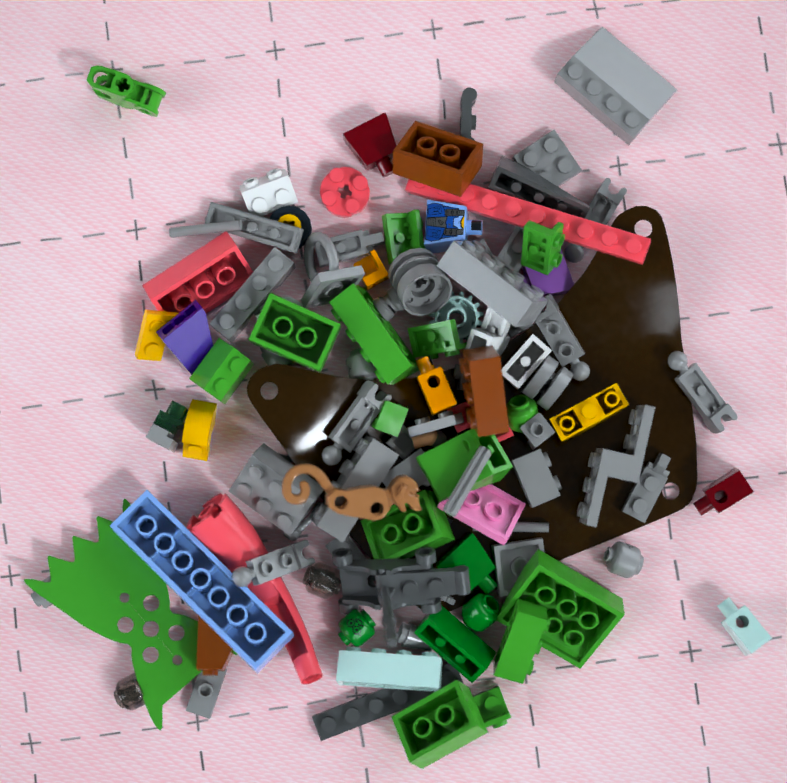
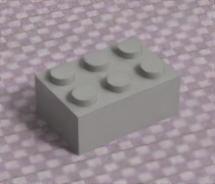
(261, 490)

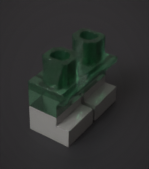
(166, 426)

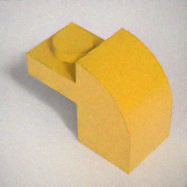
(198, 429)

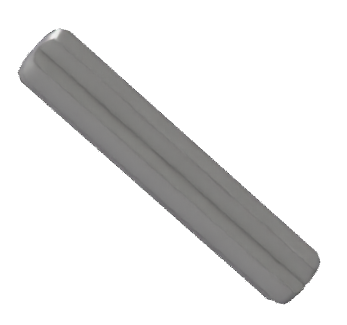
(467, 481)

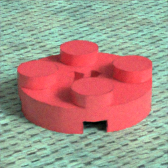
(332, 198)

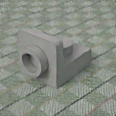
(537, 430)

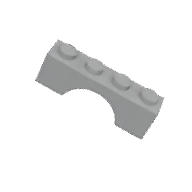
(252, 293)

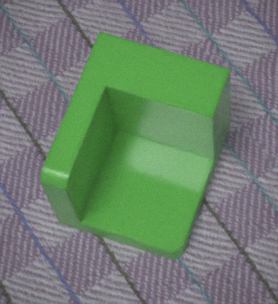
(390, 418)

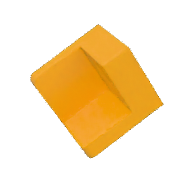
(374, 270)

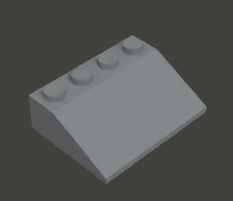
(614, 85)

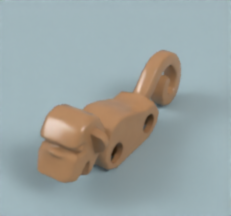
(357, 499)

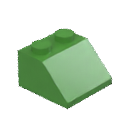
(222, 371)

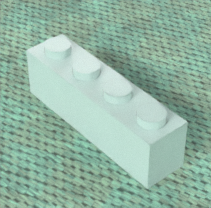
(389, 670)

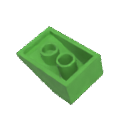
(403, 533)

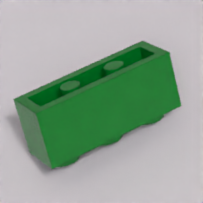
(455, 643)

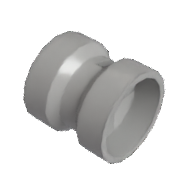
(388, 304)

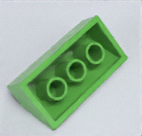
(374, 334)

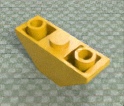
(589, 413)

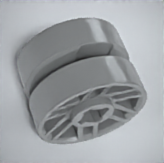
(547, 382)

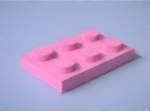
(490, 512)

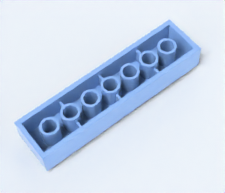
(202, 581)

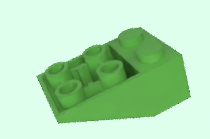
(448, 461)

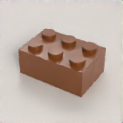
(437, 158)
(484, 391)

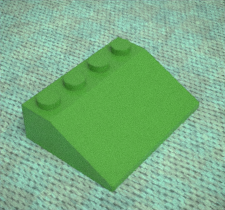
(577, 607)

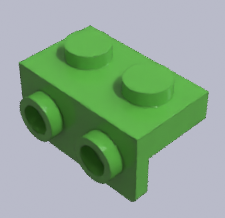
(402, 233)

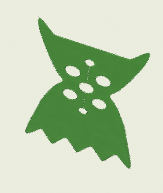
(91, 595)

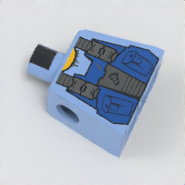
(447, 224)

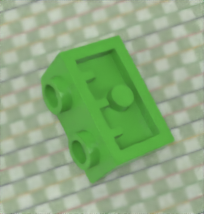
(542, 247)
(435, 339)
(492, 707)

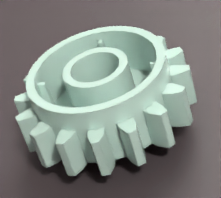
(466, 309)

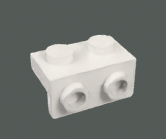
(268, 192)

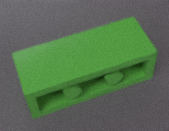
(521, 641)

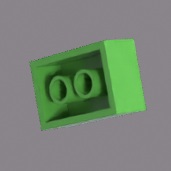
(295, 333)
(439, 724)

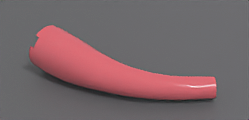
(233, 541)

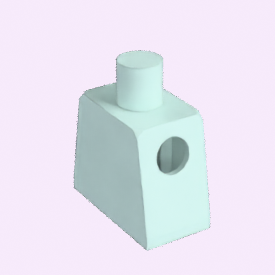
(751, 635)

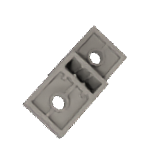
(614, 464)

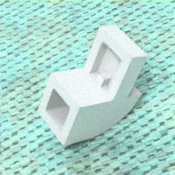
(492, 332)

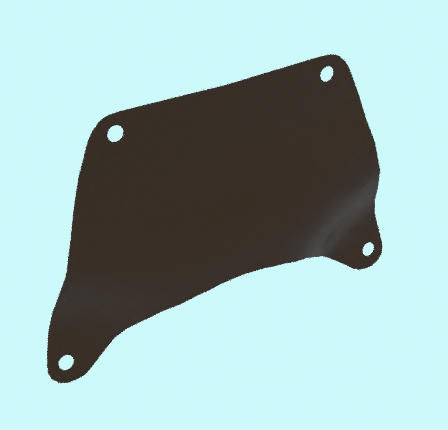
(627, 328)

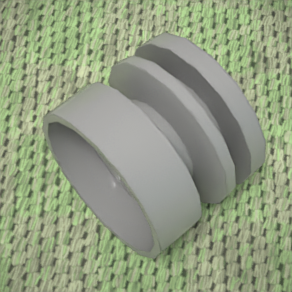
(419, 282)

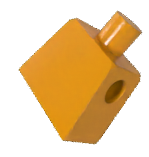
(437, 398)

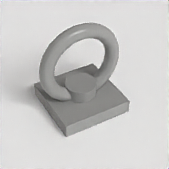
(330, 283)

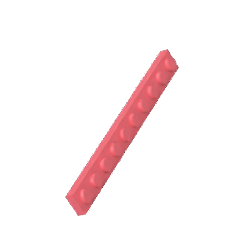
(519, 212)

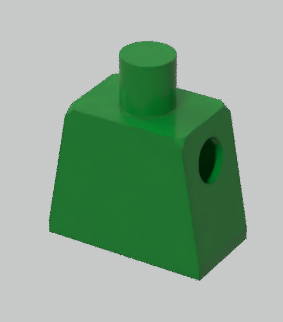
(471, 553)

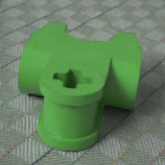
(125, 91)

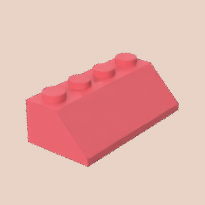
(206, 275)

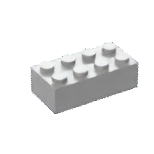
(493, 283)
(366, 466)

